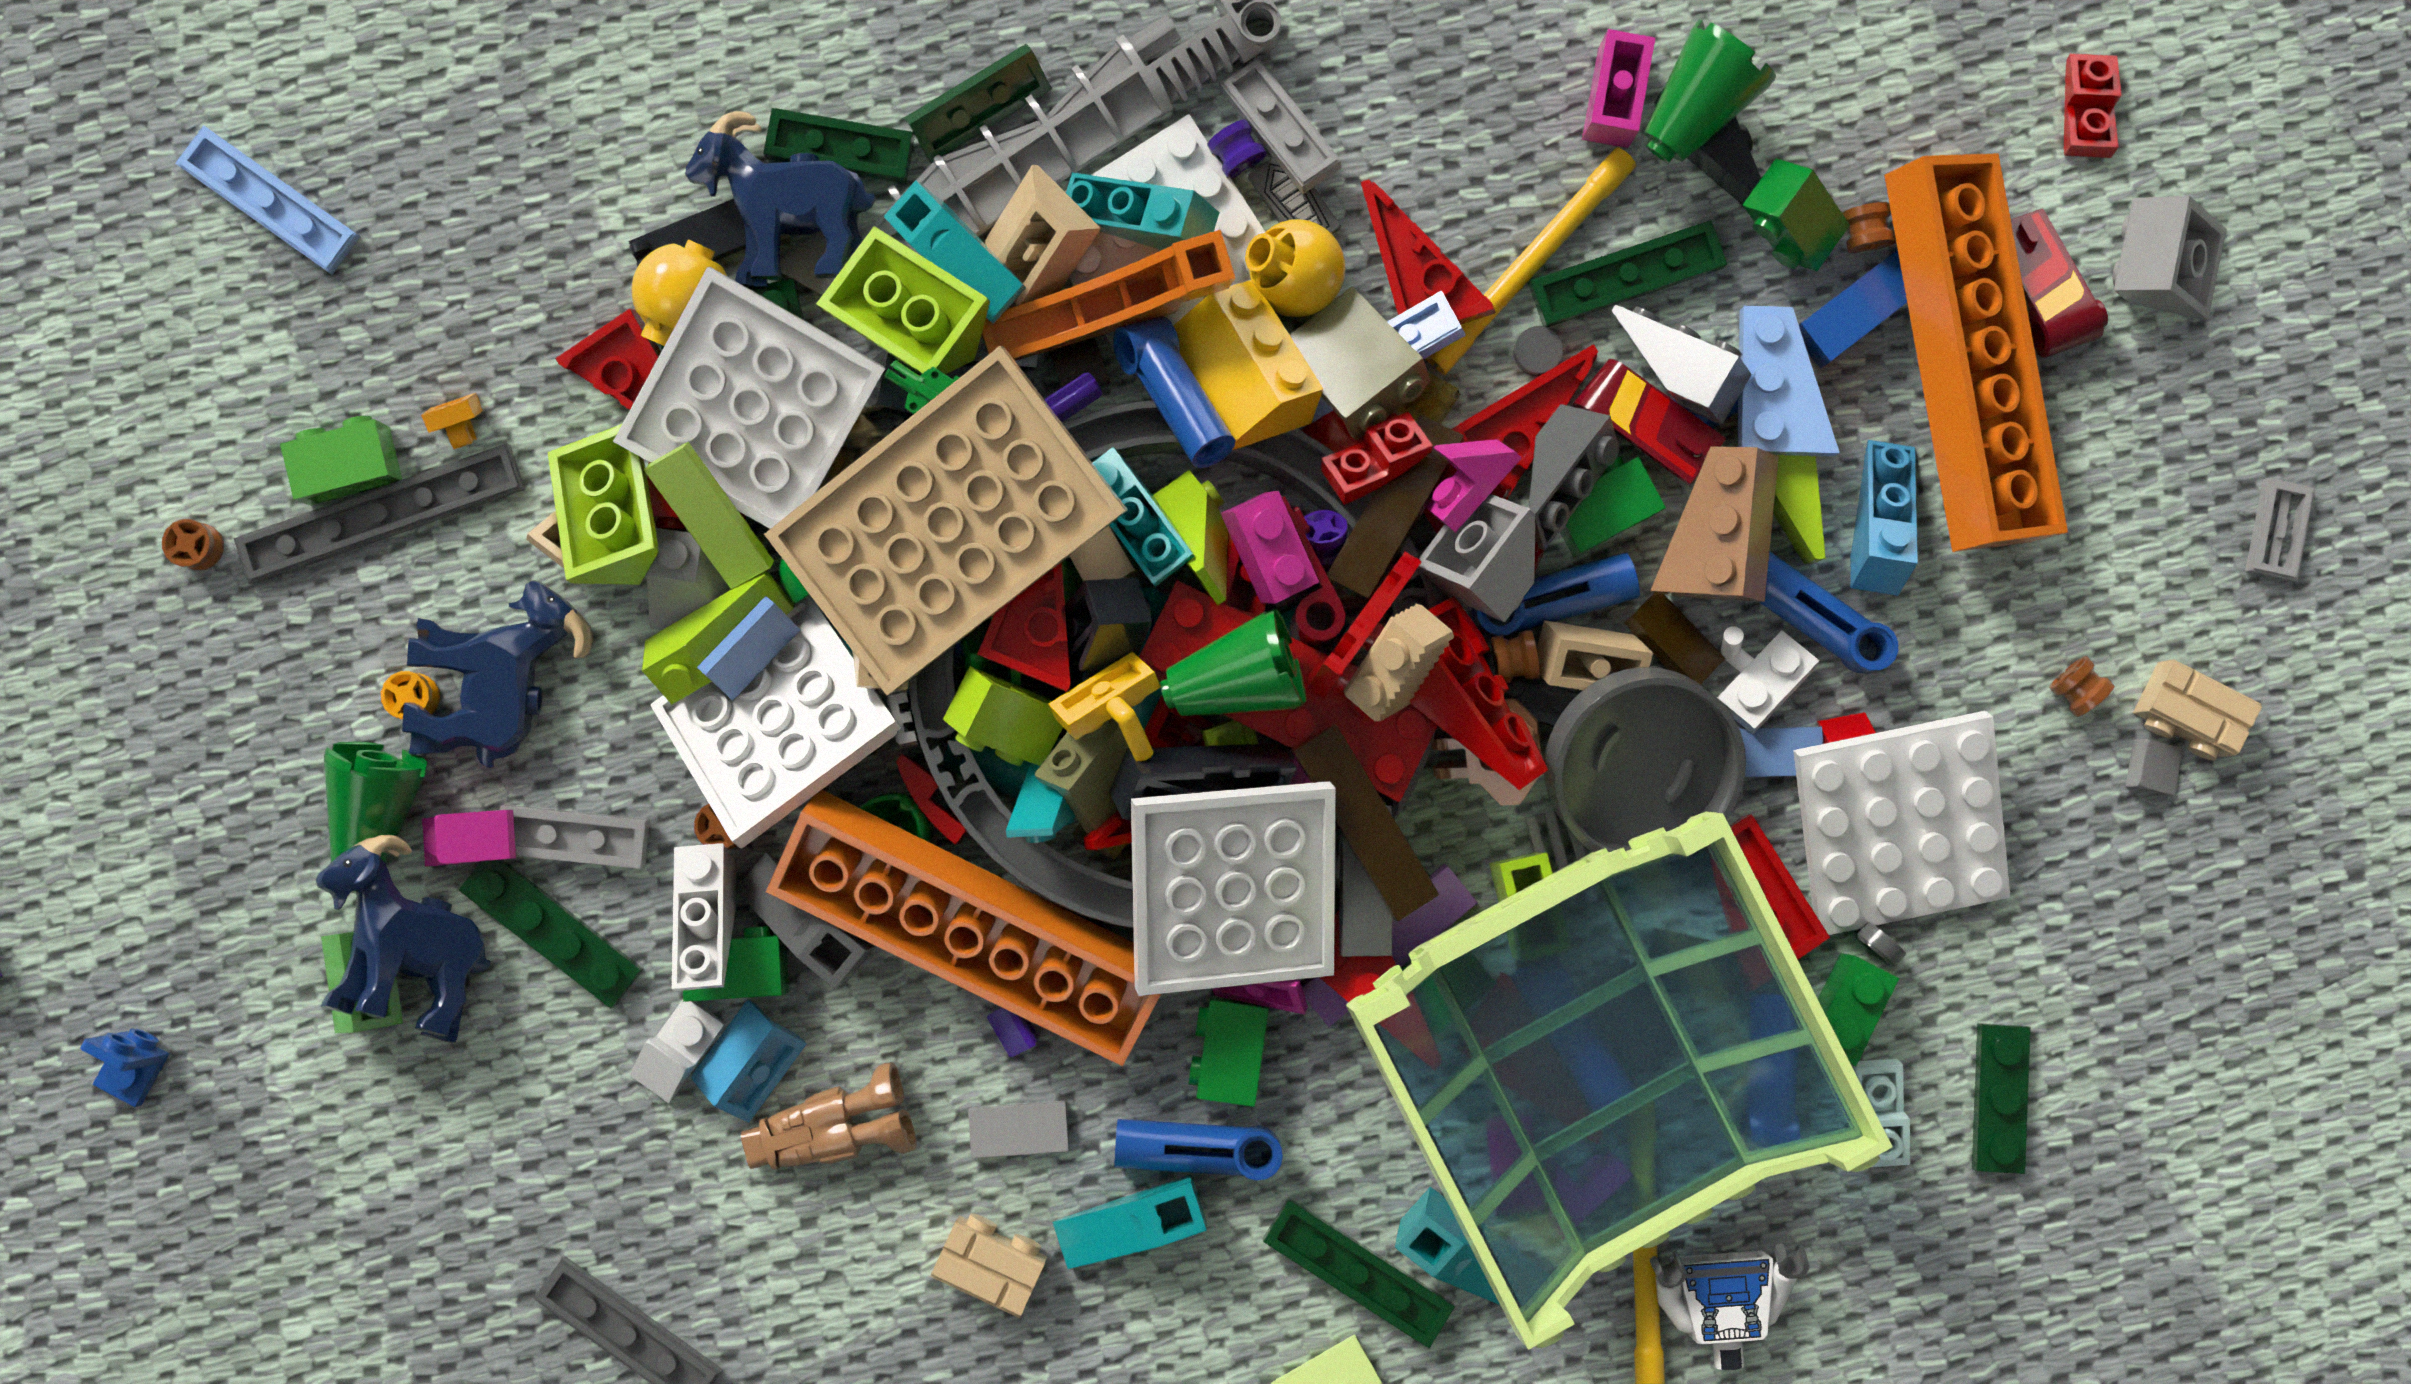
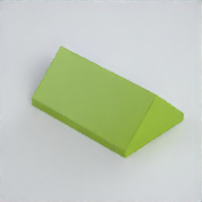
(907, 305)
(603, 511)

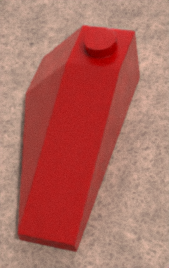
(1471, 703)

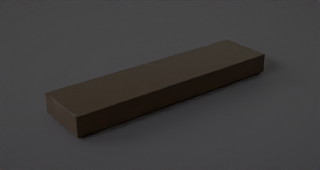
(1390, 519)
(1367, 823)

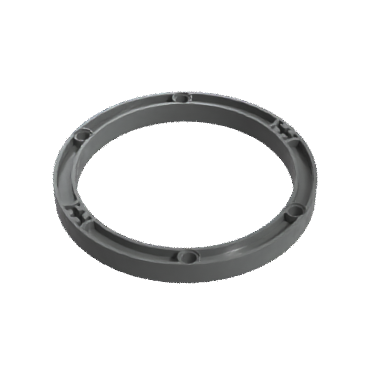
(1132, 431)

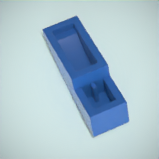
(1854, 311)

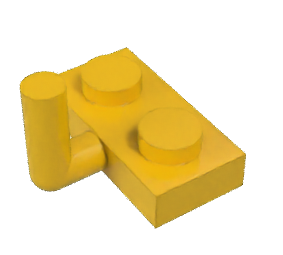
(1110, 696)

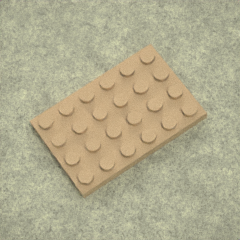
(945, 521)

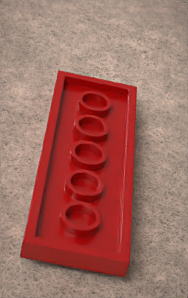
(1384, 748)

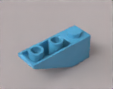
(1885, 520)

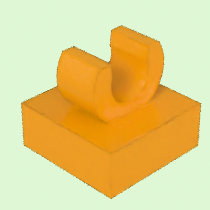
(456, 418)

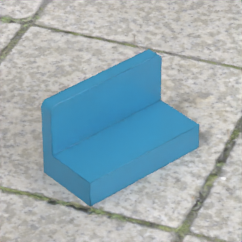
(747, 1062)

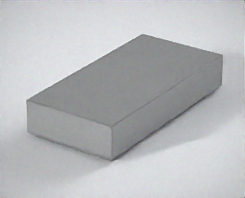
(1018, 1129)

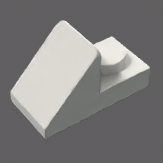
(676, 1049)

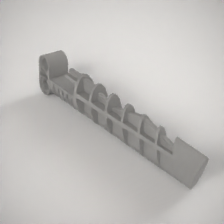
(1090, 120)

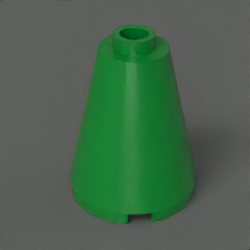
(1704, 92)
(1238, 672)
(368, 792)

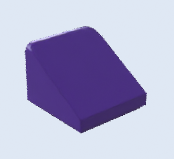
(1013, 1031)

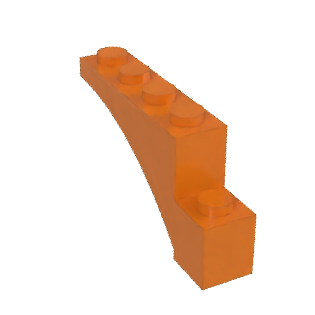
(1114, 300)

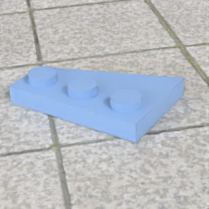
(1781, 400)

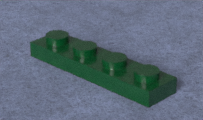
(1627, 274)
(551, 930)
(1358, 1272)

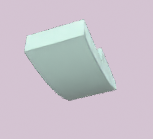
(1884, 1088)

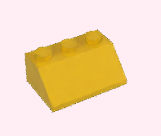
(1248, 364)

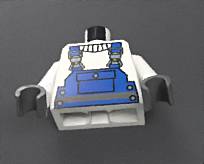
(1727, 1296)

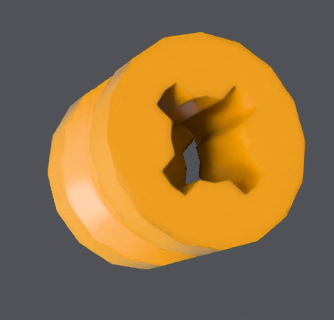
(401, 689)

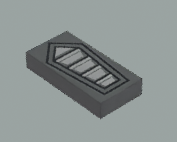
(1287, 201)

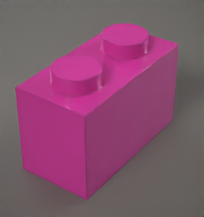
(1618, 88)
(1269, 547)

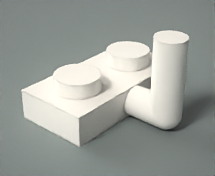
(1763, 681)

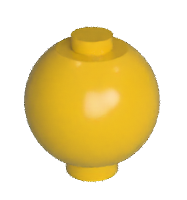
(1296, 267)
(665, 285)

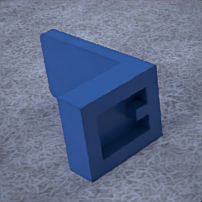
(129, 1063)

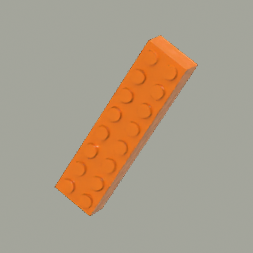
(1975, 351)
(963, 925)

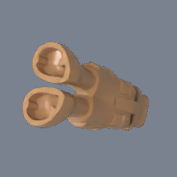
(824, 1127)

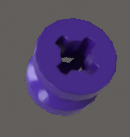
(1236, 148)
(1326, 535)

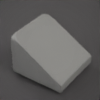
(2154, 766)

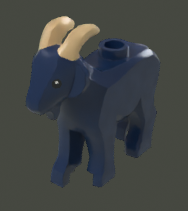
(781, 199)
(497, 676)
(400, 937)

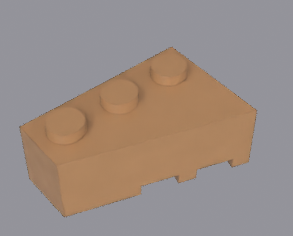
(1724, 529)

